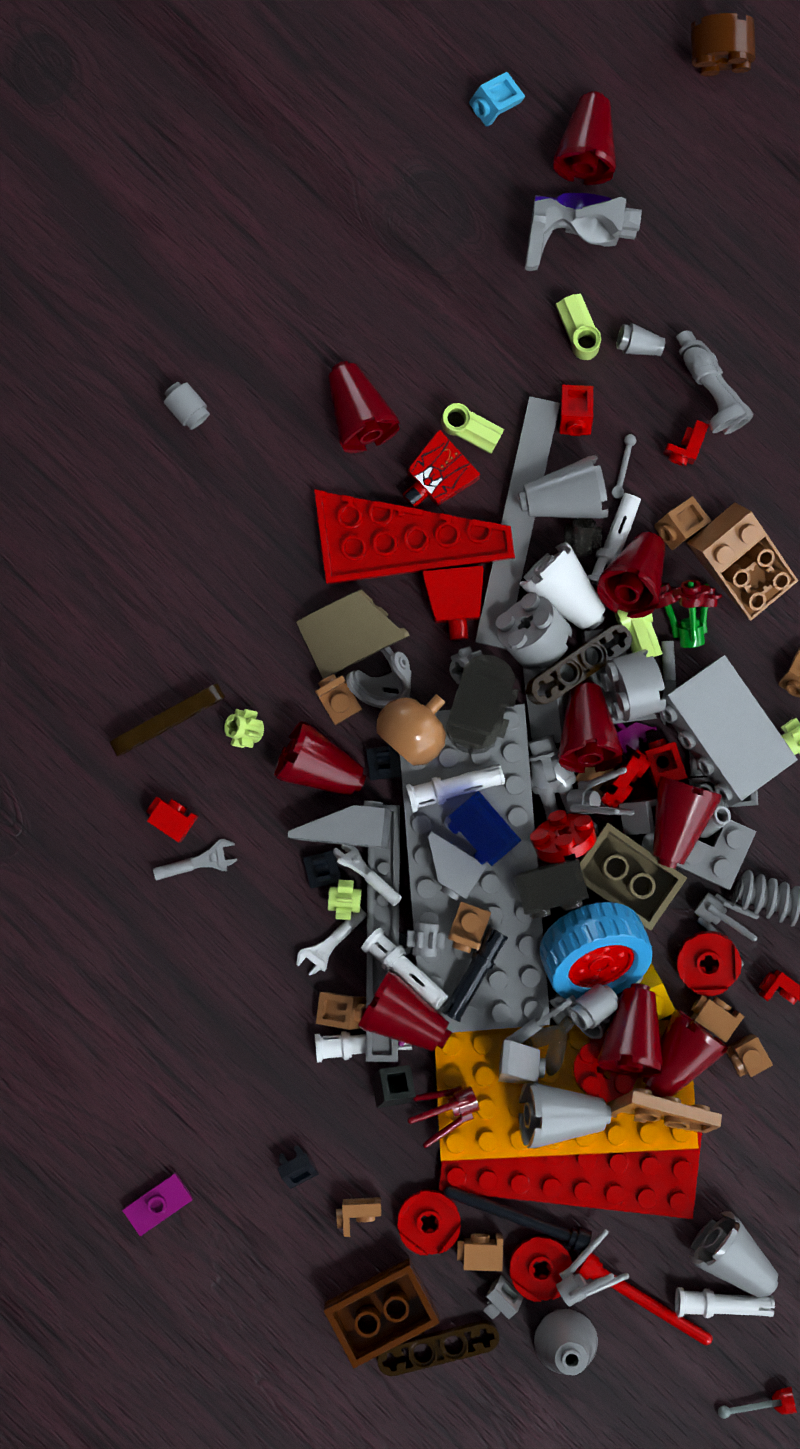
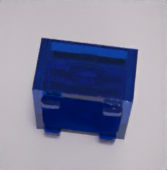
(483, 829)

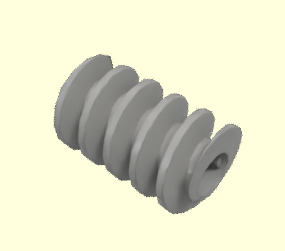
(768, 896)

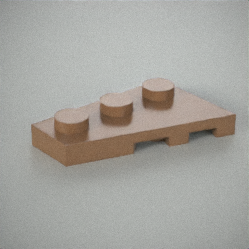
(670, 1109)

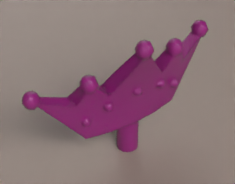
(630, 736)

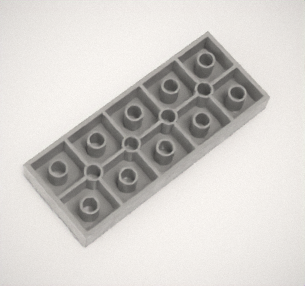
(518, 983)

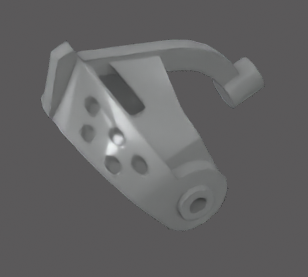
(371, 689)

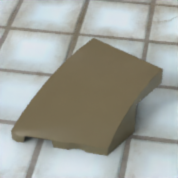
(348, 632)

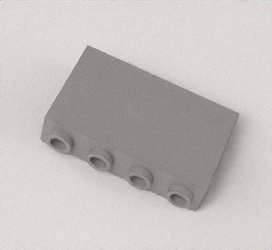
(727, 731)

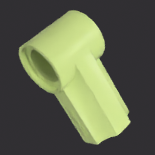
(578, 325)
(475, 428)
(642, 633)

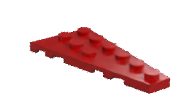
(387, 539)

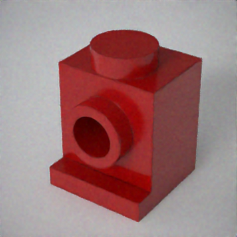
(674, 769)
(170, 818)

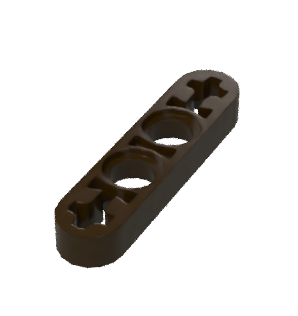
(580, 667)
(167, 720)
(440, 1354)

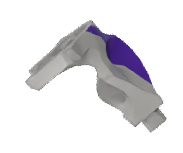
(588, 215)

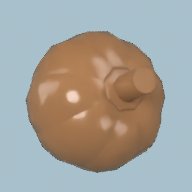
(413, 728)

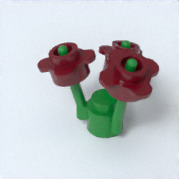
(690, 595)

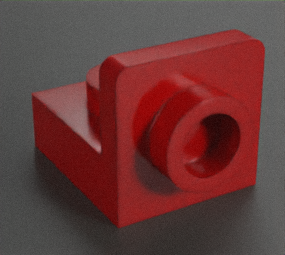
(576, 410)
(692, 440)
(771, 982)

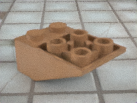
(743, 560)

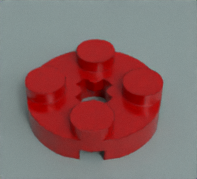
(619, 788)
(563, 836)
(695, 975)
(594, 1083)
(430, 1240)
(522, 1271)

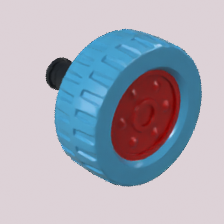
(594, 947)

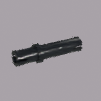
(474, 975)

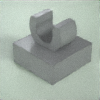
(503, 1299)

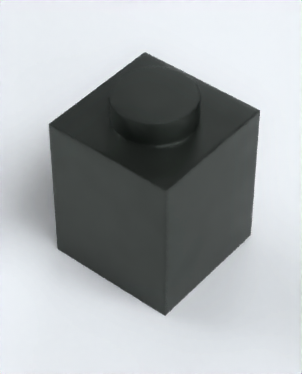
(393, 1086)

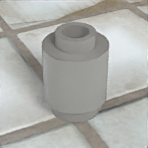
(186, 405)
(593, 1007)

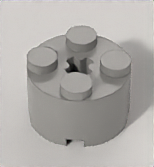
(534, 632)
(633, 686)

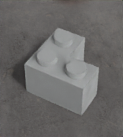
(723, 857)

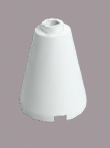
(567, 587)

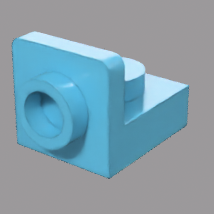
(495, 98)

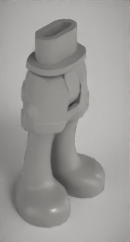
(706, 371)
(549, 776)

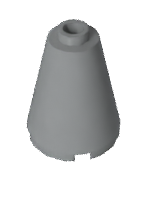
(567, 492)
(559, 1115)
(733, 1255)
(566, 1341)

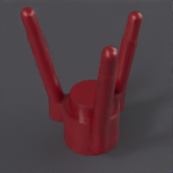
(461, 1103)

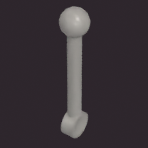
(618, 491)

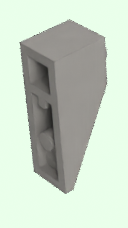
(351, 826)
(520, 1063)

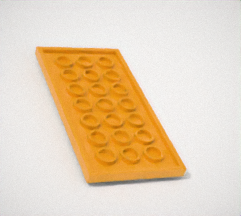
(494, 1133)

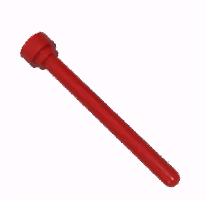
(593, 1269)

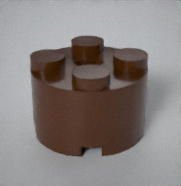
(723, 44)

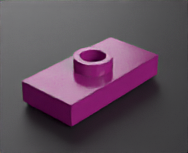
(157, 1204)

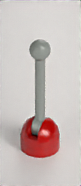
(781, 1401)

